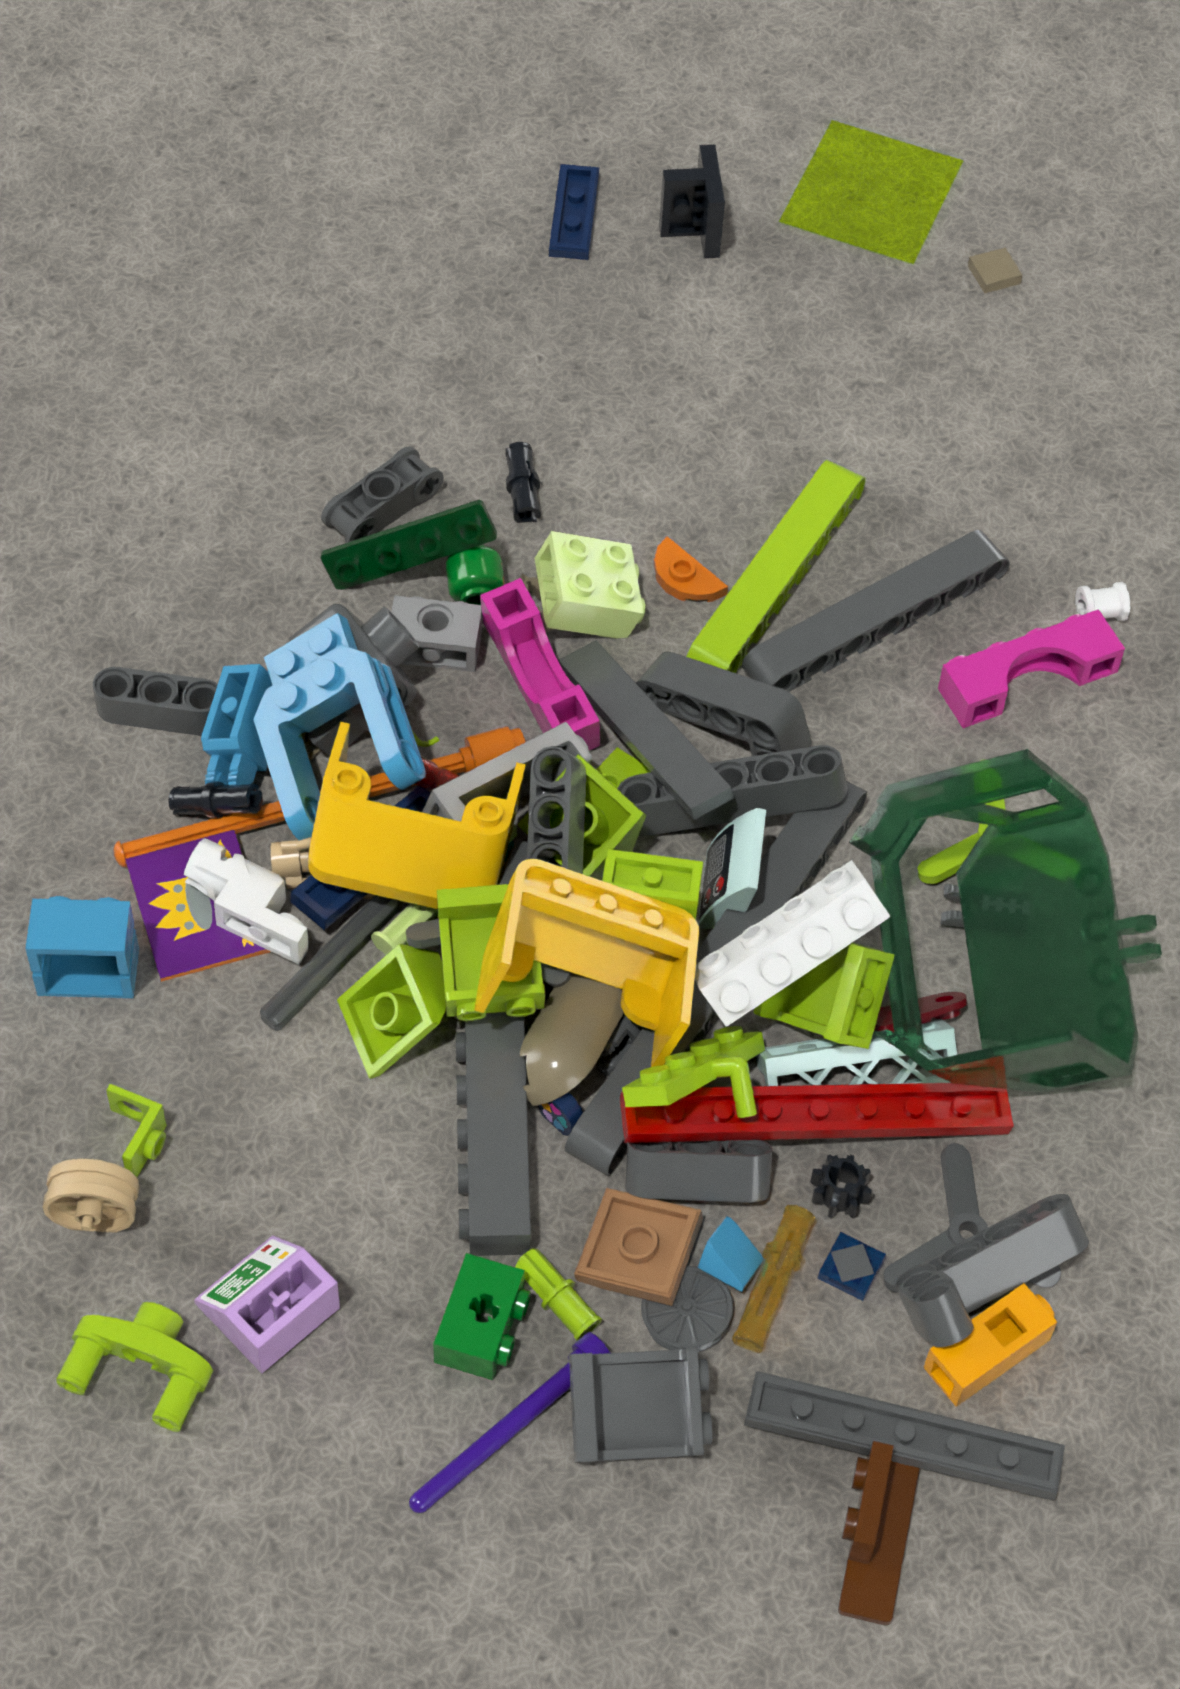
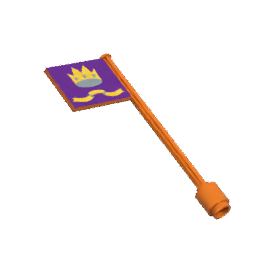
(183, 919)

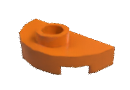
(684, 576)

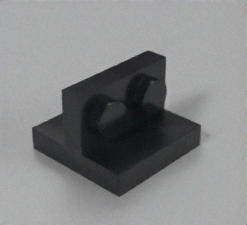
(694, 202)

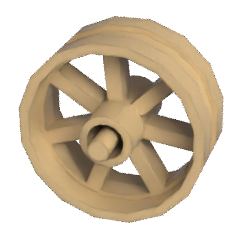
(91, 1195)

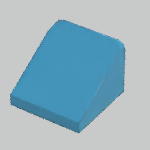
(730, 1256)

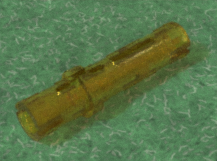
(794, 1229)

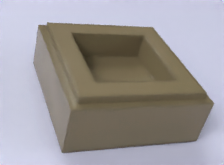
(995, 270)

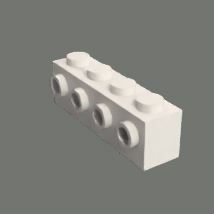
(789, 943)

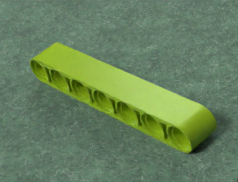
(777, 567)

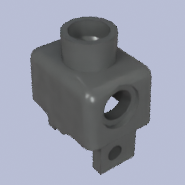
(384, 640)

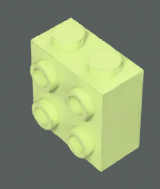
(589, 585)

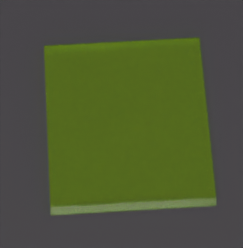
(871, 191)

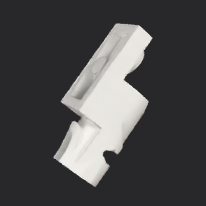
(247, 900)

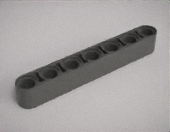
(875, 612)

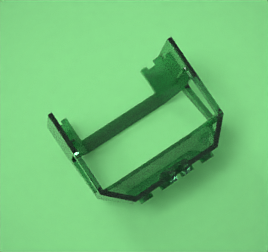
(1035, 929)

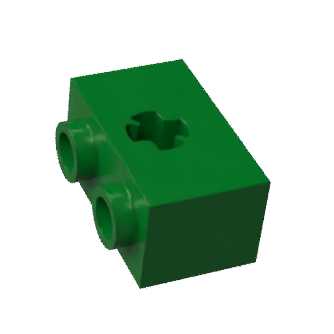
(480, 1289)

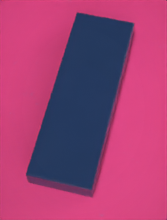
(574, 212)

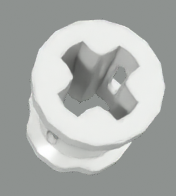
(1110, 601)

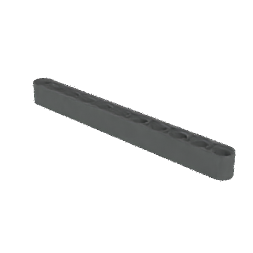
(782, 875)

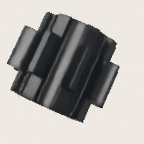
(837, 1198)

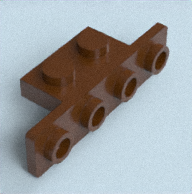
(877, 1535)

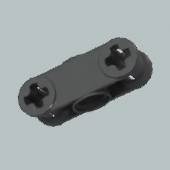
(382, 496)

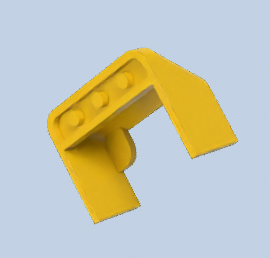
(401, 849)
(600, 935)

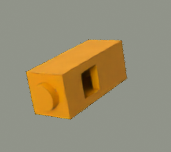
(998, 1342)

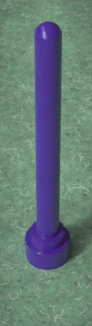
(502, 1430)

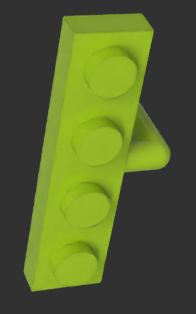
(708, 1059)

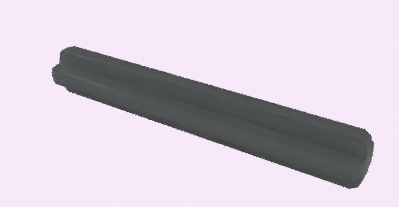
(327, 962)

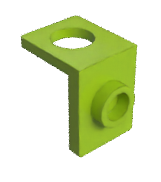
(149, 1136)

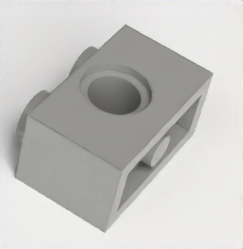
(444, 630)

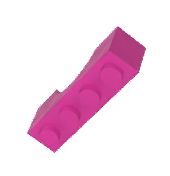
(525, 648)
(1077, 648)

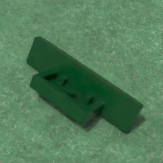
(409, 545)

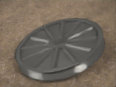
(696, 1318)

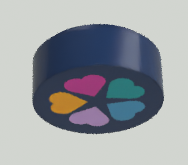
(562, 1113)

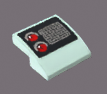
(732, 868)

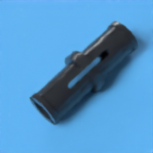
(522, 482)
(215, 800)

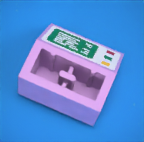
(271, 1301)

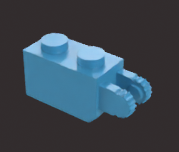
(230, 727)

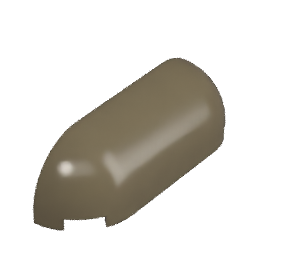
(569, 1036)

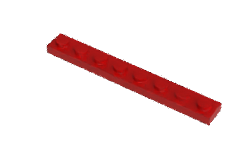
(824, 1113)

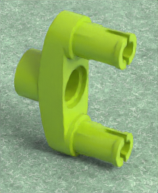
(146, 1338)

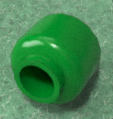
(474, 573)

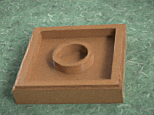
(639, 1246)

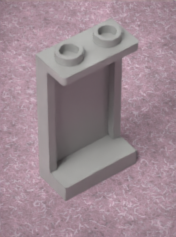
(496, 775)

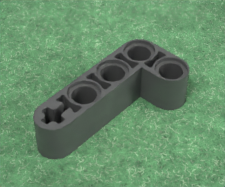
(727, 703)
(988, 1265)

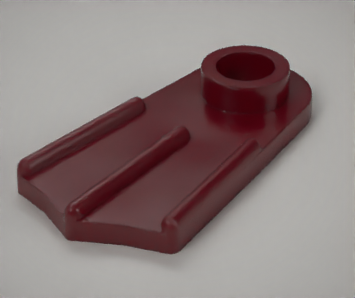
(937, 1006)

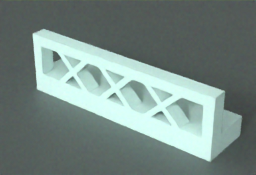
(826, 1054)

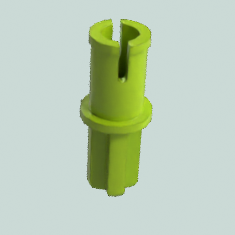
(558, 1294)

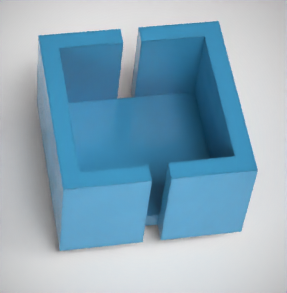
(82, 947)

